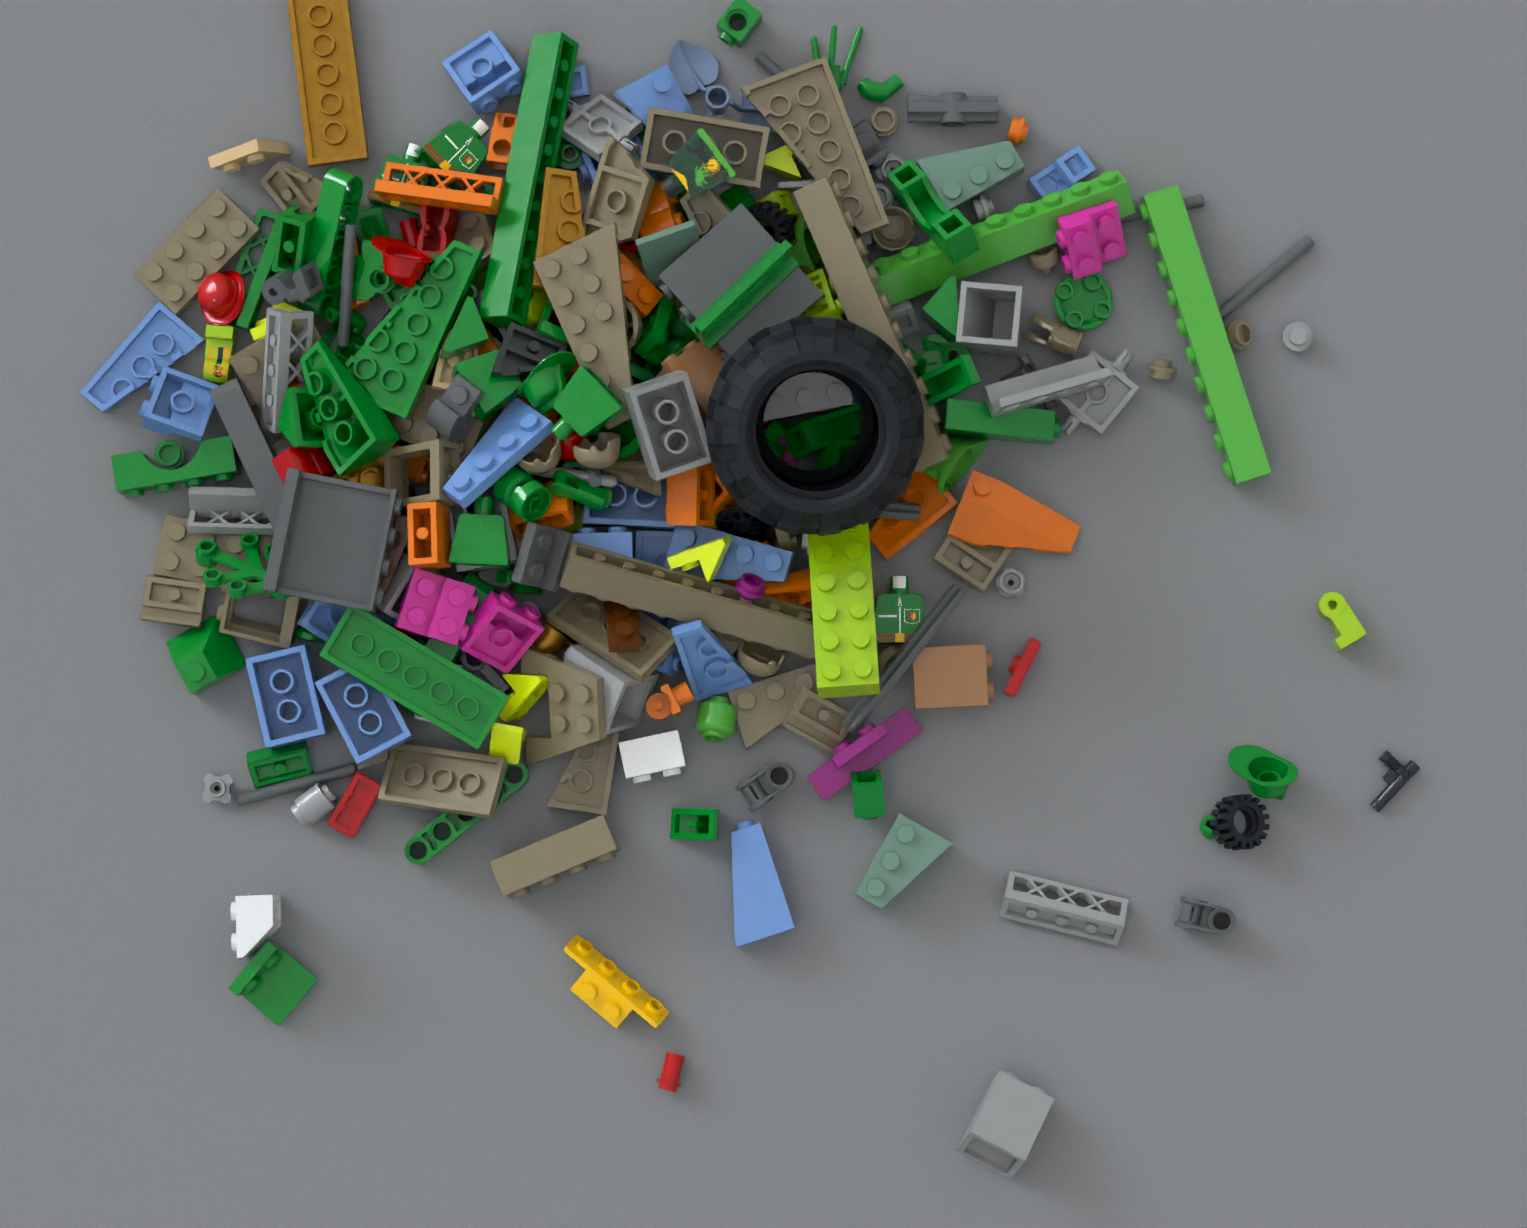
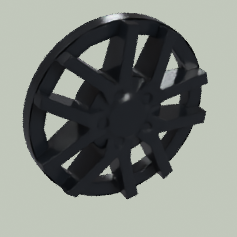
(740, 521)

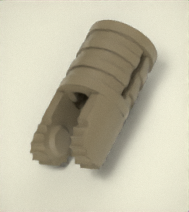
(1060, 339)

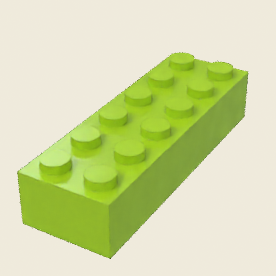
(844, 613)

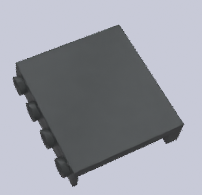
(719, 262)
(332, 540)

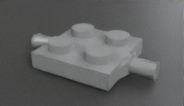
(595, 121)
(1100, 404)

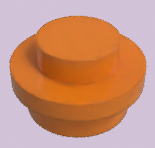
(1018, 131)

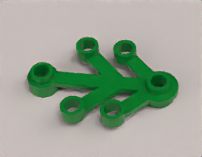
(209, 555)

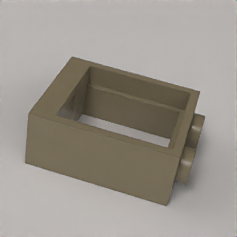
(443, 460)
(258, 631)

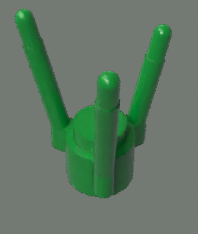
(839, 77)

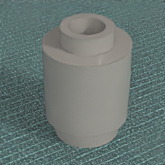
(314, 804)

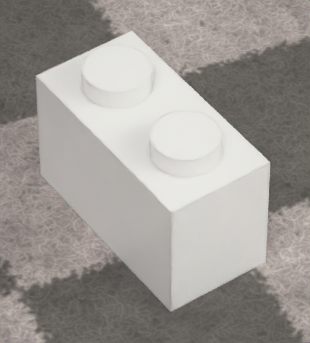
(652, 755)

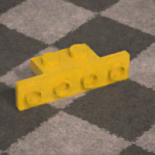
(609, 989)

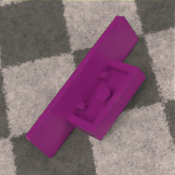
(864, 753)

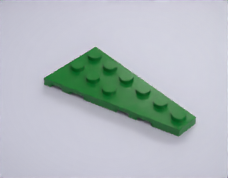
(409, 339)

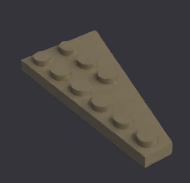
(814, 125)
(591, 306)

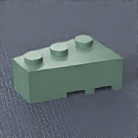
(970, 172)
(899, 860)

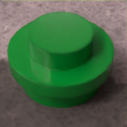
(169, 454)

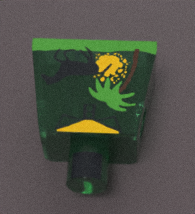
(697, 167)

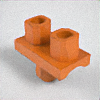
(661, 705)

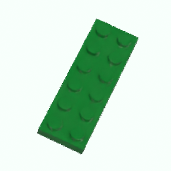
(414, 676)

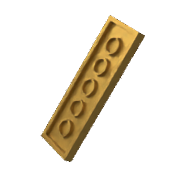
(327, 81)

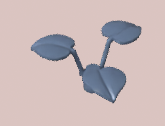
(697, 68)

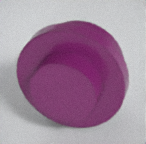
(750, 586)

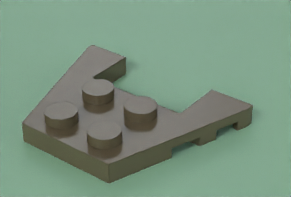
(574, 706)

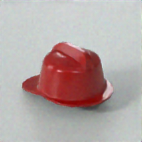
(401, 260)

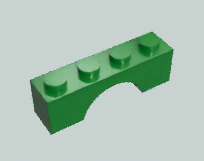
(944, 227)
(213, 460)

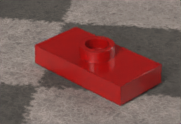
(1020, 667)
(355, 805)

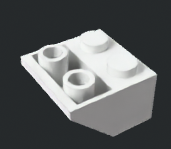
(256, 922)

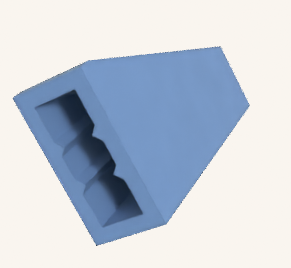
(757, 892)

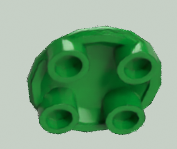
(1083, 302)

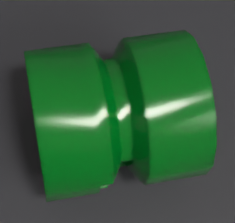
(522, 494)

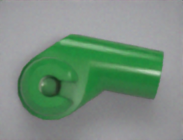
(879, 91)
(358, 321)

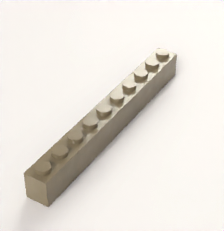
(860, 296)
(687, 599)

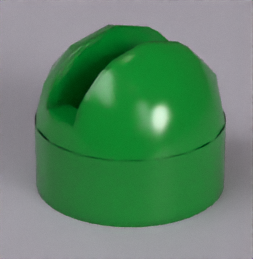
(1206, 831)

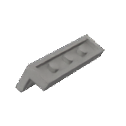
(276, 361)
(1044, 385)
(224, 504)
(1063, 913)

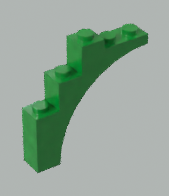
(815, 434)

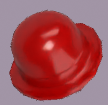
(221, 297)

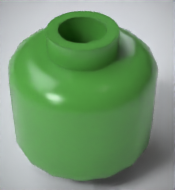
(716, 719)

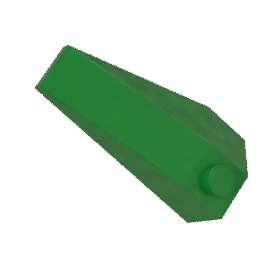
(350, 419)

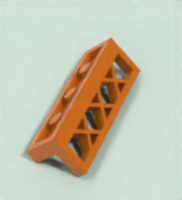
(440, 195)

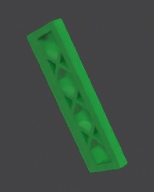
(261, 273)

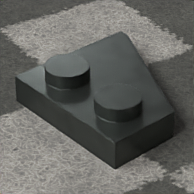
(523, 351)

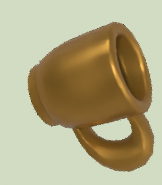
(551, 640)

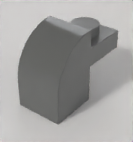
(452, 412)

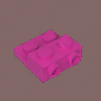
(1090, 239)
(436, 607)
(502, 631)

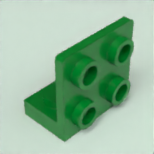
(274, 982)

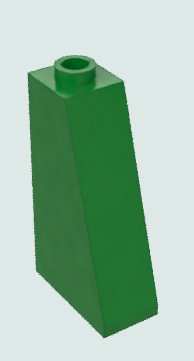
(974, 420)

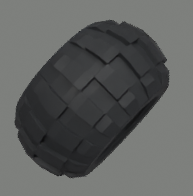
(829, 497)

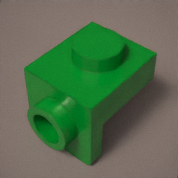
(371, 223)

